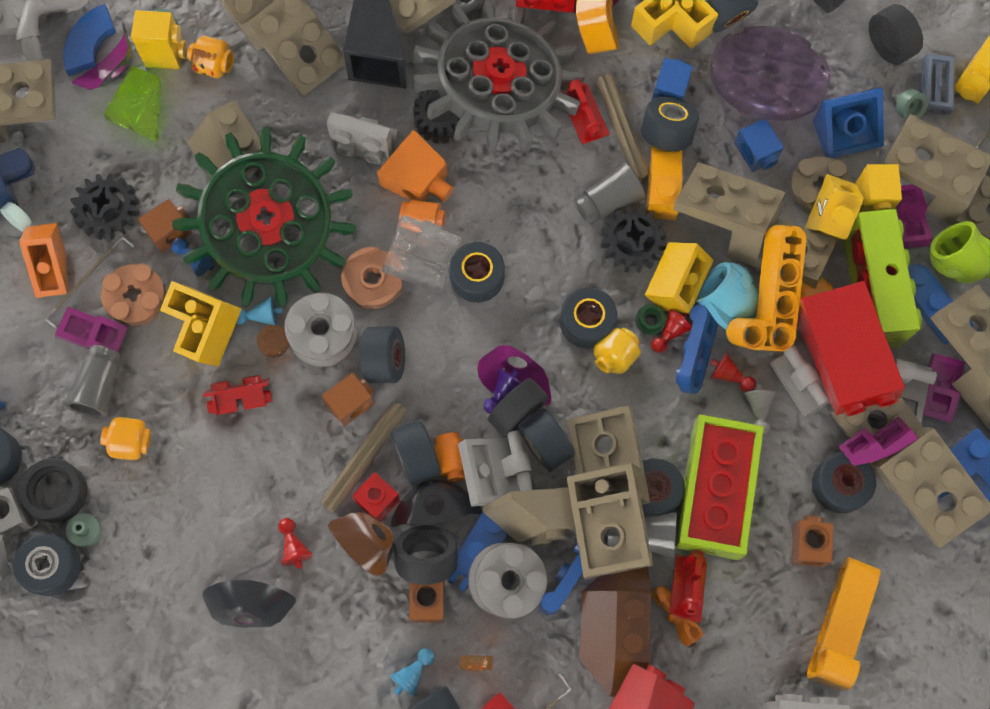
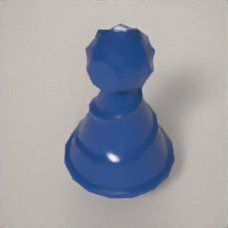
(180, 246)

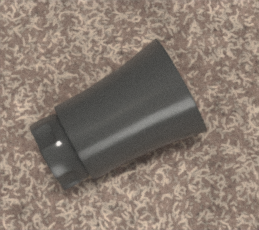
(609, 194)
(94, 383)
(660, 531)

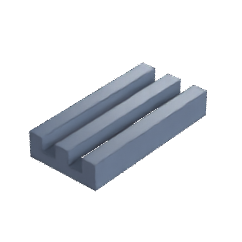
(936, 105)

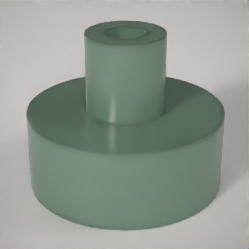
(911, 103)
(84, 530)

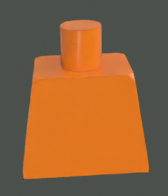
(415, 171)

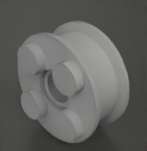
(315, 311)
(527, 585)

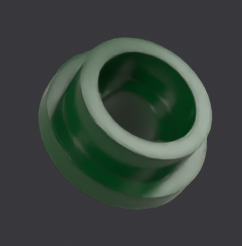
(650, 311)

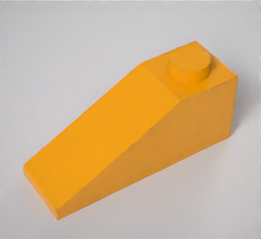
(664, 183)

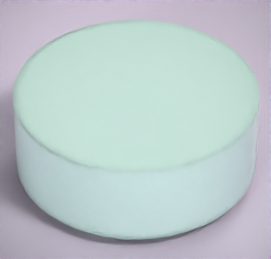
(16, 216)

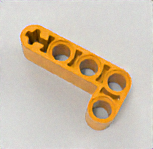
(597, 25)
(777, 241)
(843, 626)

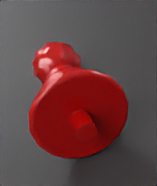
(674, 327)
(728, 371)
(293, 549)

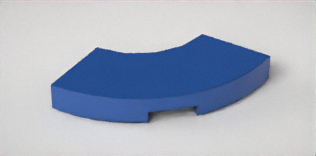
(85, 39)

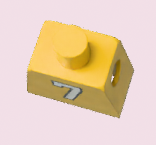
(835, 208)

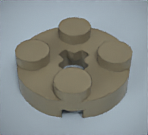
(809, 172)

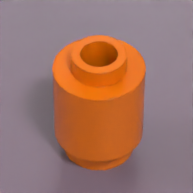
(423, 211)
(449, 456)

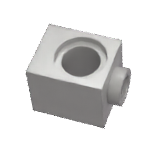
(17, 518)

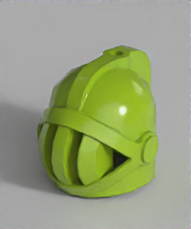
(966, 258)

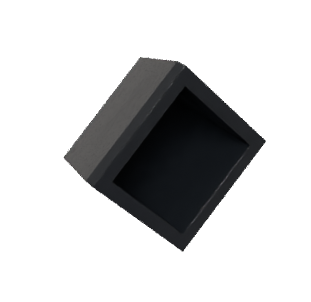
(373, 45)

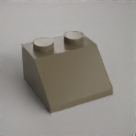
(211, 138)
(533, 515)

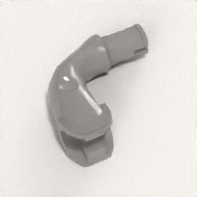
(28, 30)

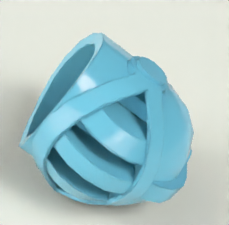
(729, 293)

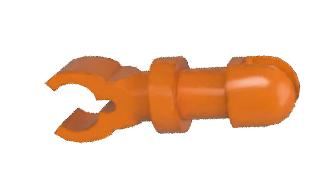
(683, 626)

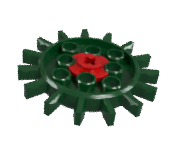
(276, 170)

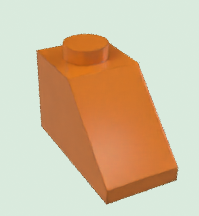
(45, 259)

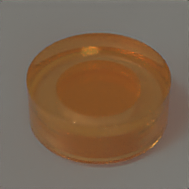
(273, 341)
(476, 663)

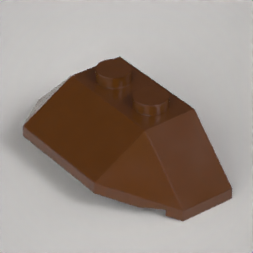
(615, 626)

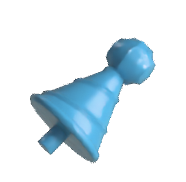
(264, 312)
(409, 676)

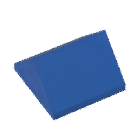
(851, 123)

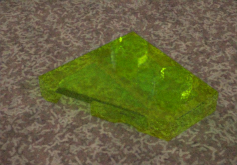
(137, 103)

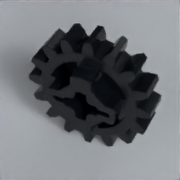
(95, 200)
(643, 230)

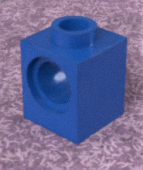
(672, 79)
(759, 145)

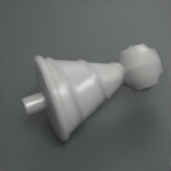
(760, 402)

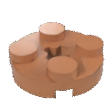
(129, 277)
(365, 294)

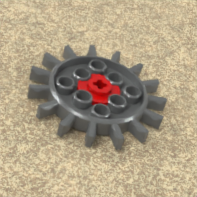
(498, 74)

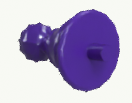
(505, 384)

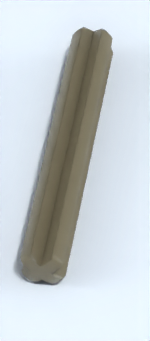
(622, 126)
(363, 457)

